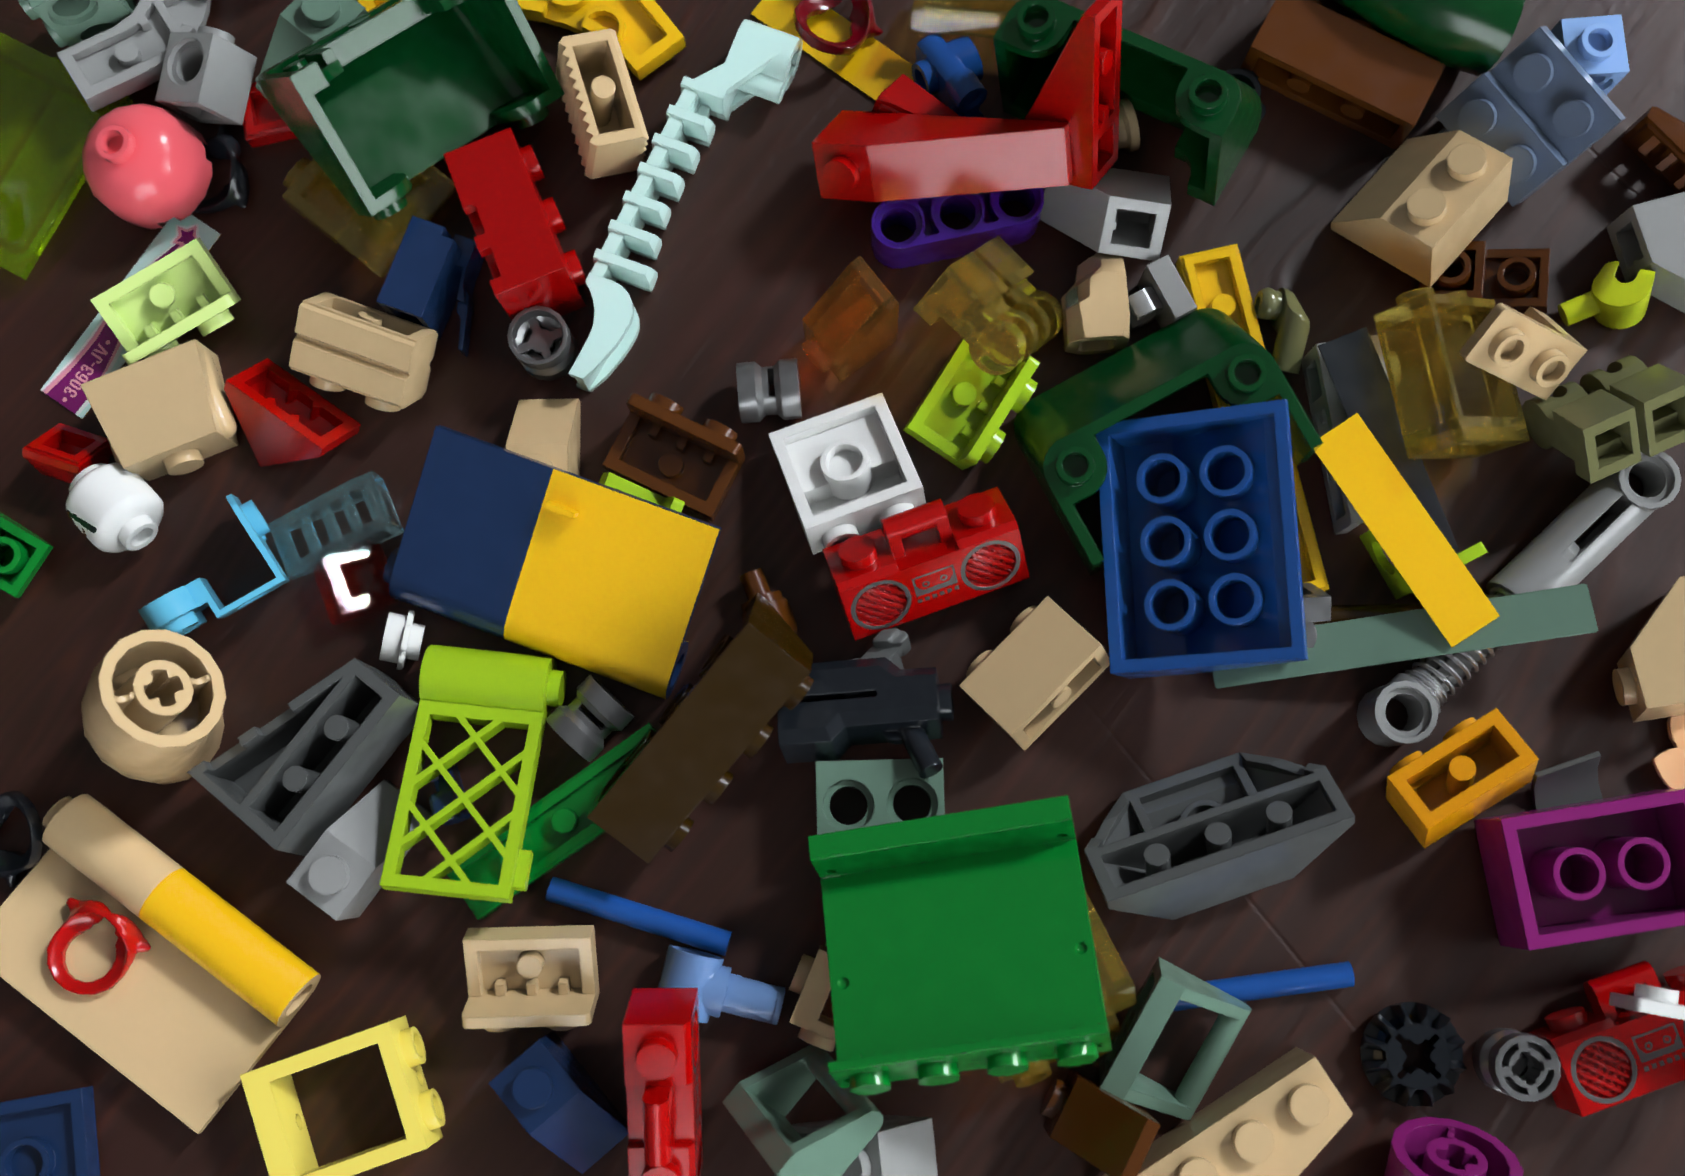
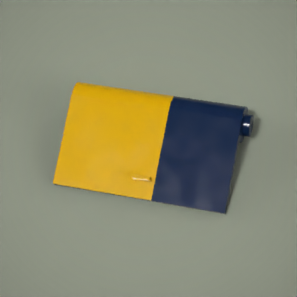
(552, 561)

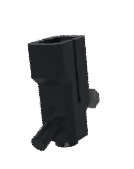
(869, 704)

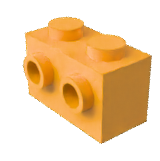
(1460, 776)

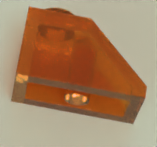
(851, 322)

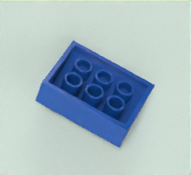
(1201, 542)

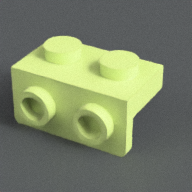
(168, 301)

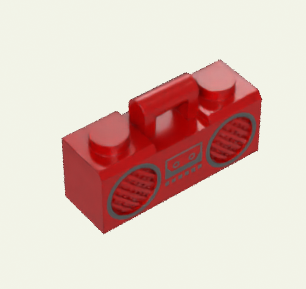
(926, 561)
(1615, 1051)
(663, 1082)

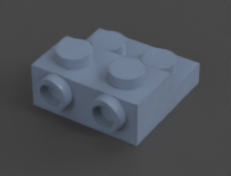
(1535, 110)

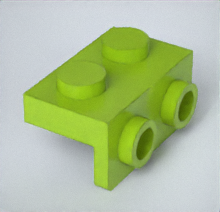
(968, 406)

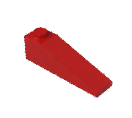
(937, 156)

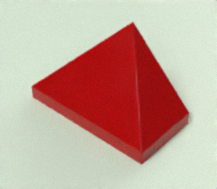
(285, 416)

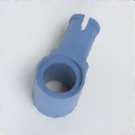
(719, 988)

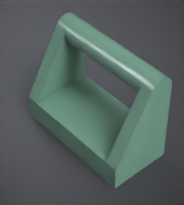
(1143, 1026)
(770, 1094)

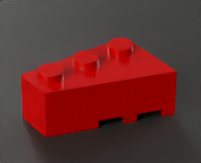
(515, 225)

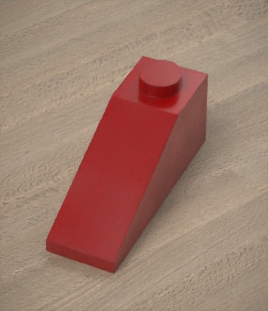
(1087, 92)

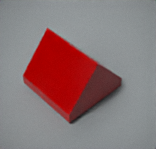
(66, 452)

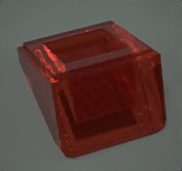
(353, 583)

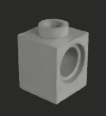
(206, 76)

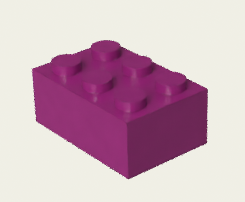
(1586, 869)

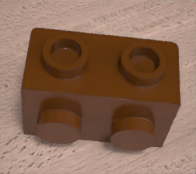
(676, 454)

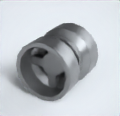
(535, 332)
(755, 395)
(579, 728)
(1500, 1064)

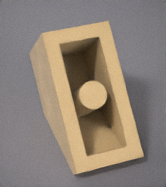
(548, 432)
(1653, 666)

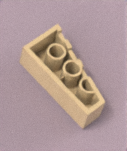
(1258, 1128)

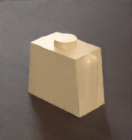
(165, 411)

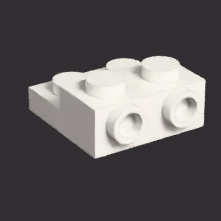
(847, 471)

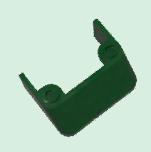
(1062, 423)

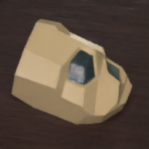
(1097, 307)

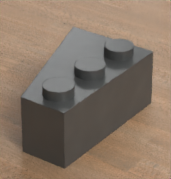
(313, 758)

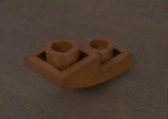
(1505, 275)

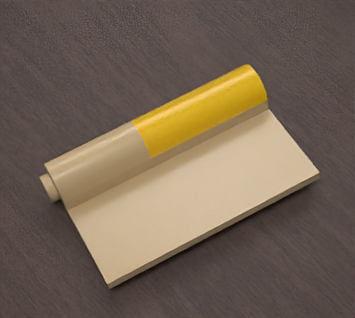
(187, 1008)

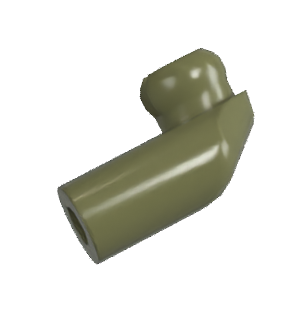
(1289, 323)

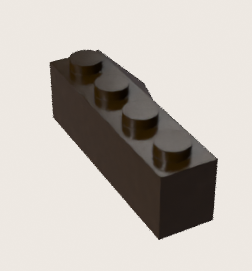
(705, 733)

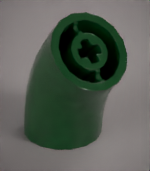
(1454, 32)

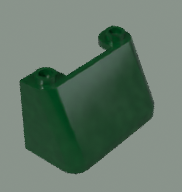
(406, 89)
(1206, 103)

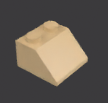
(1428, 202)

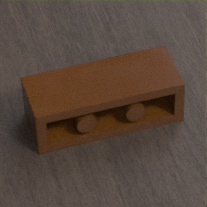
(1343, 69)

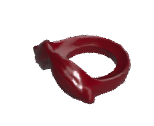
(862, 25)

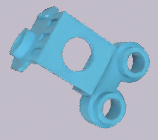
(182, 607)

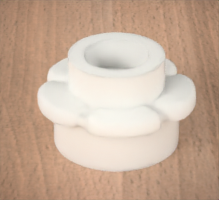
(401, 639)

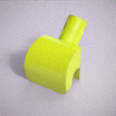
(1611, 301)

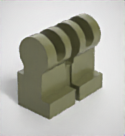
(1611, 416)

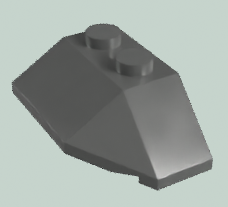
(1215, 834)

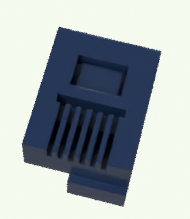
(430, 277)

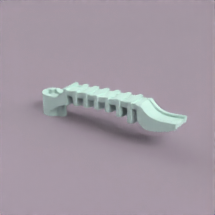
(759, 65)

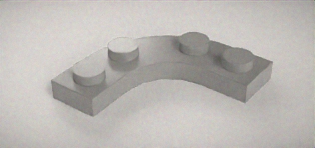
(131, 51)

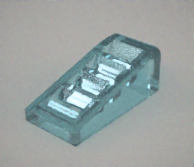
(366, 488)

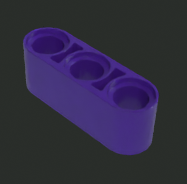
(937, 242)

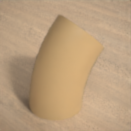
(155, 707)

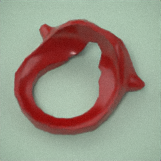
(82, 918)

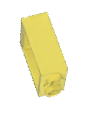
(281, 1120)

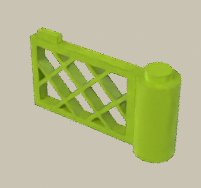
(478, 690)

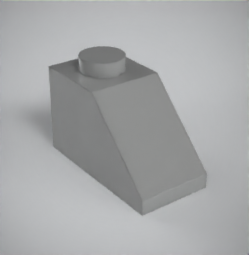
(348, 859)

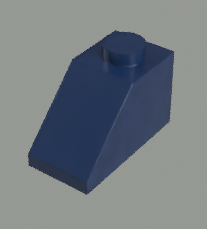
(560, 1103)

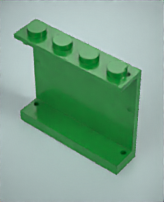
(959, 946)

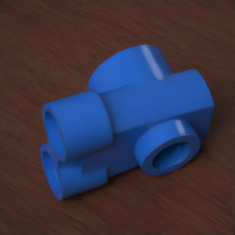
(951, 73)

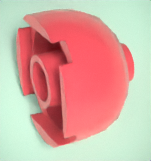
(146, 165)

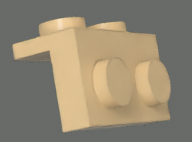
(530, 977)

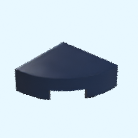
(446, 795)

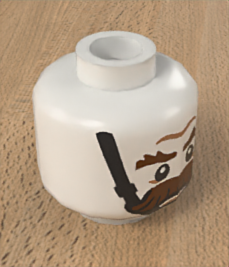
(114, 507)

